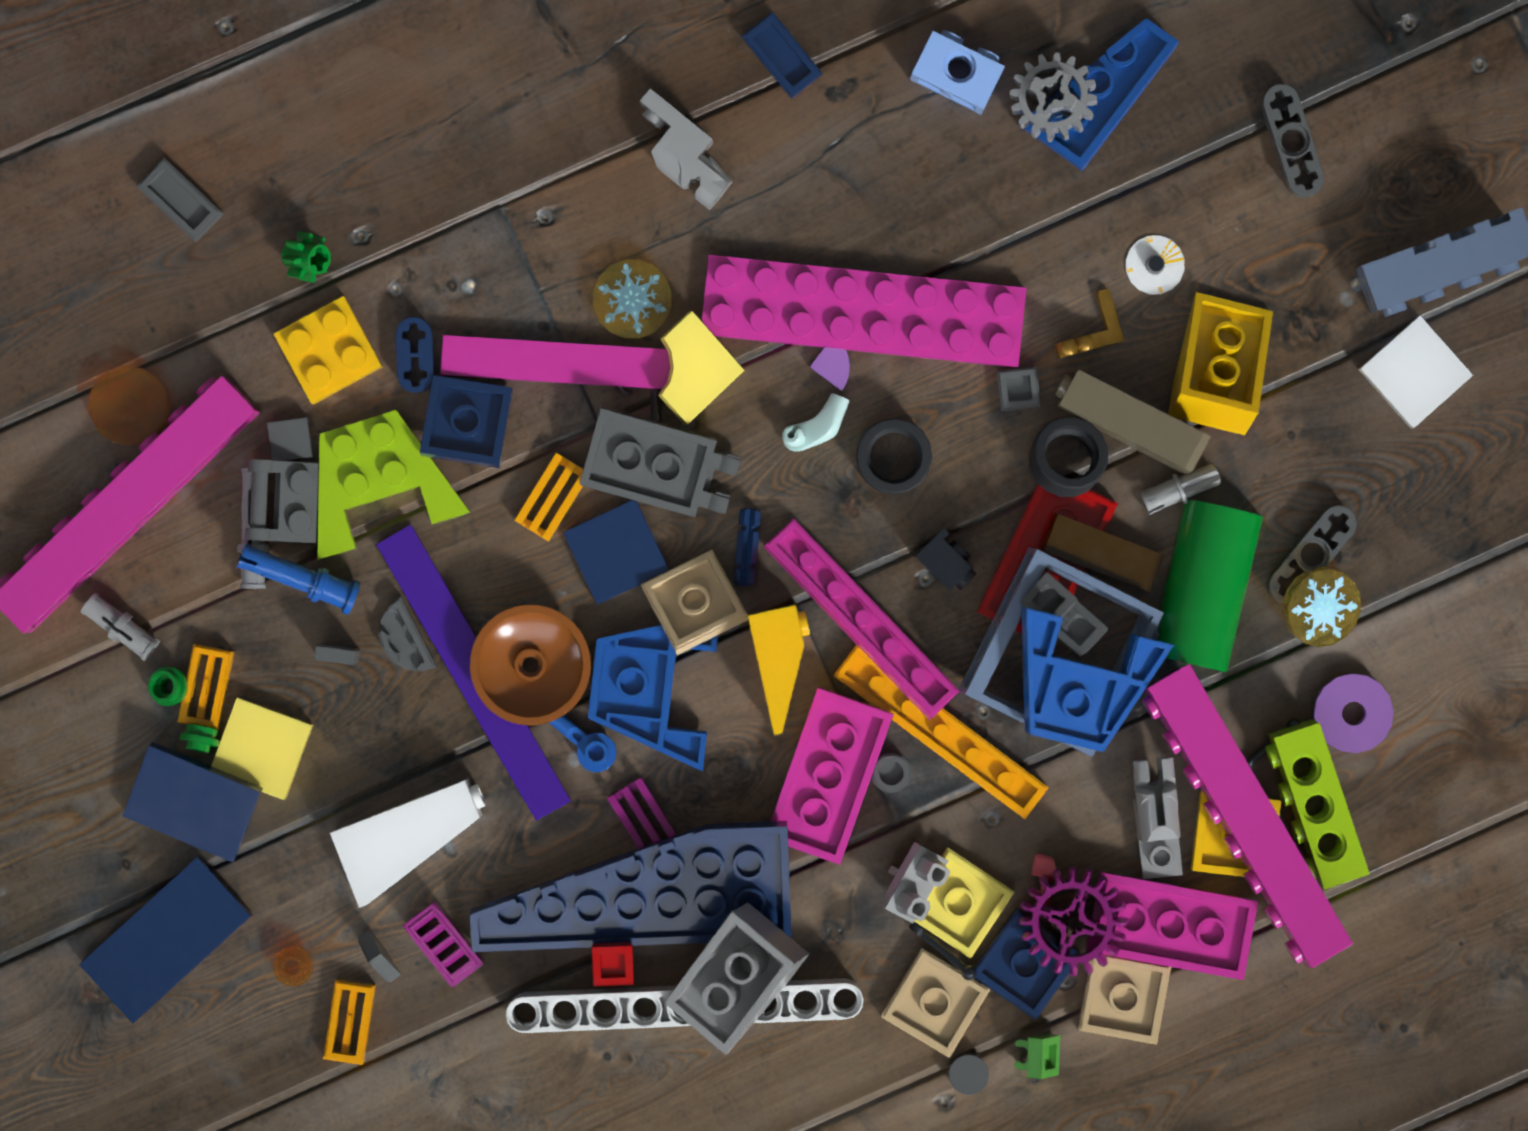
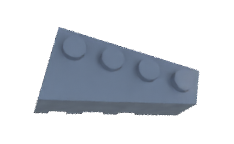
(1444, 262)

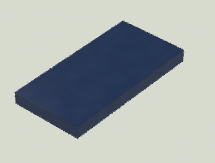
(166, 939)

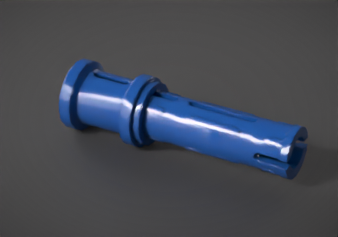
(317, 584)

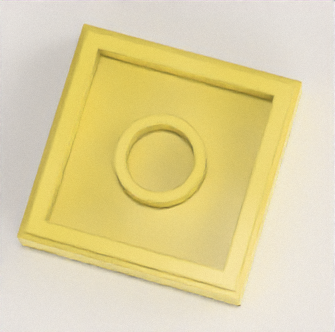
(262, 747)
(965, 904)

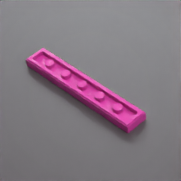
(554, 362)
(861, 619)

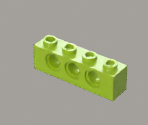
(1346, 859)

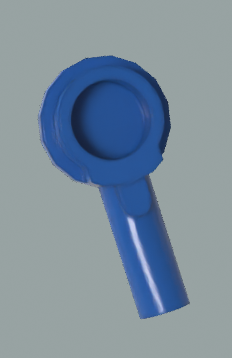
(594, 751)

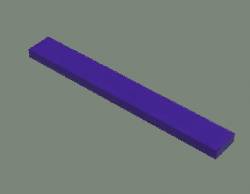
(454, 642)

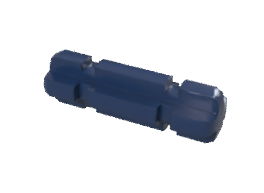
(747, 547)

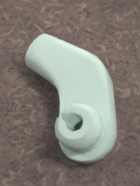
(818, 429)

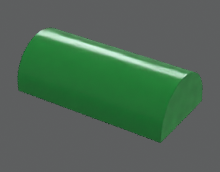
(1207, 582)

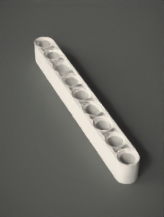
(627, 1017)

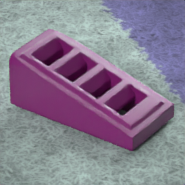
(446, 923)

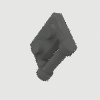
(293, 501)

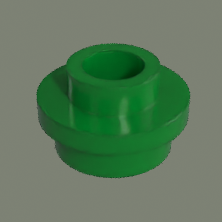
(158, 686)
(199, 738)

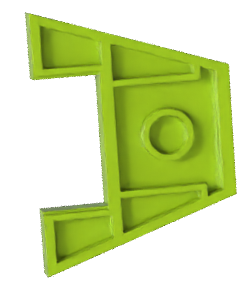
(373, 463)

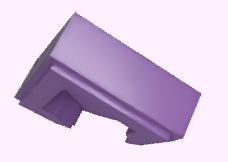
(833, 366)

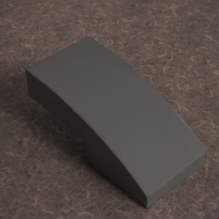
(1079, 627)

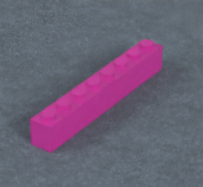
(125, 503)
(1247, 817)

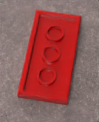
(1086, 508)

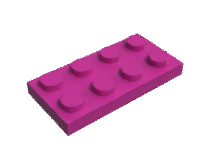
(830, 773)
(1179, 926)

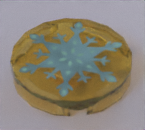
(632, 299)
(1321, 606)

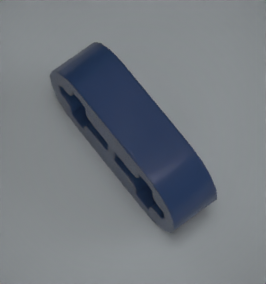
(405, 355)

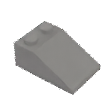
(736, 977)

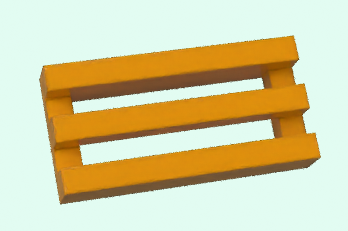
(534, 525)
(221, 690)
(354, 988)

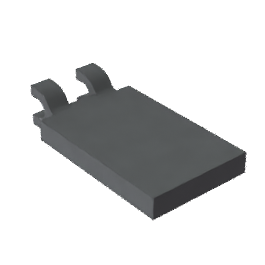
(656, 463)

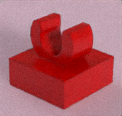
(613, 964)

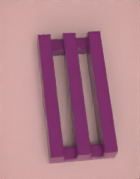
(626, 821)

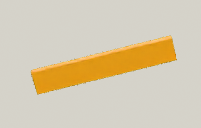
(945, 736)

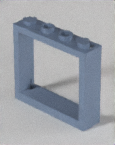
(1010, 612)

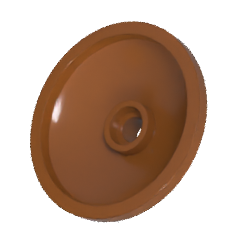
(499, 669)

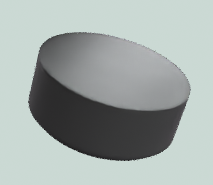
(891, 772)
(968, 1073)

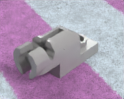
(683, 150)
(1157, 819)

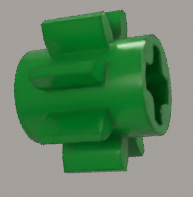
(306, 256)

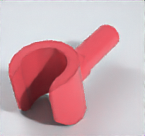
(1044, 866)

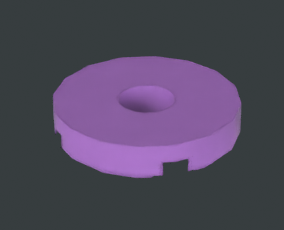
(1376, 712)

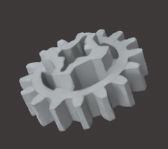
(1069, 104)

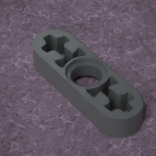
(1274, 116)
(1323, 525)

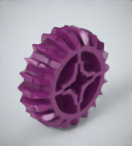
(1063, 953)

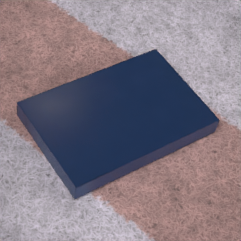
(192, 802)

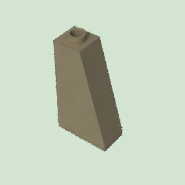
(1132, 421)

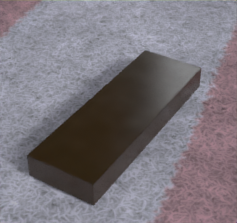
(1102, 552)

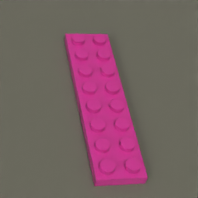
(864, 311)

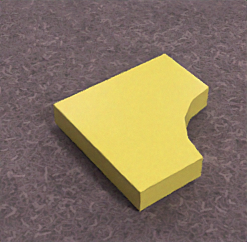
(697, 368)

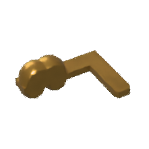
(1111, 335)

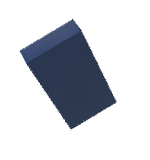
(781, 55)

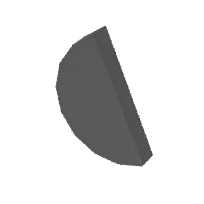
(403, 640)

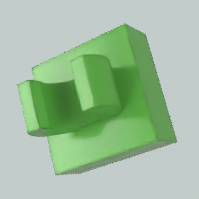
(1042, 1056)

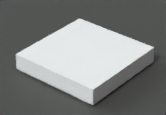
(1415, 372)

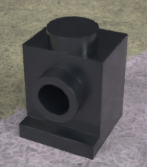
(946, 561)

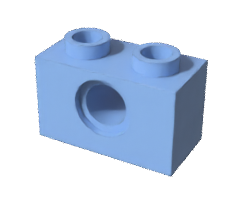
(969, 92)

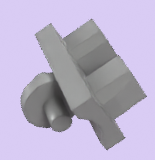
(914, 883)

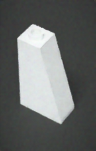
(396, 841)

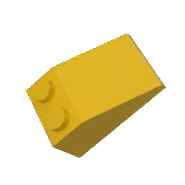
(1221, 364)
(779, 649)

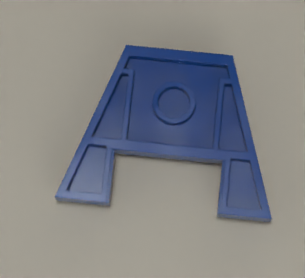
(635, 689)
(1077, 699)

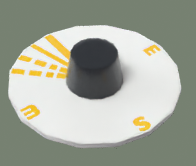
(1155, 264)

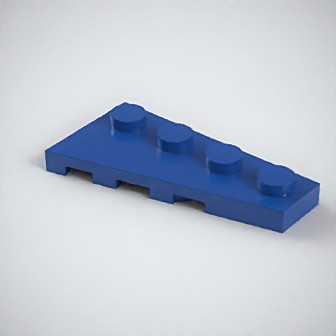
(1119, 80)

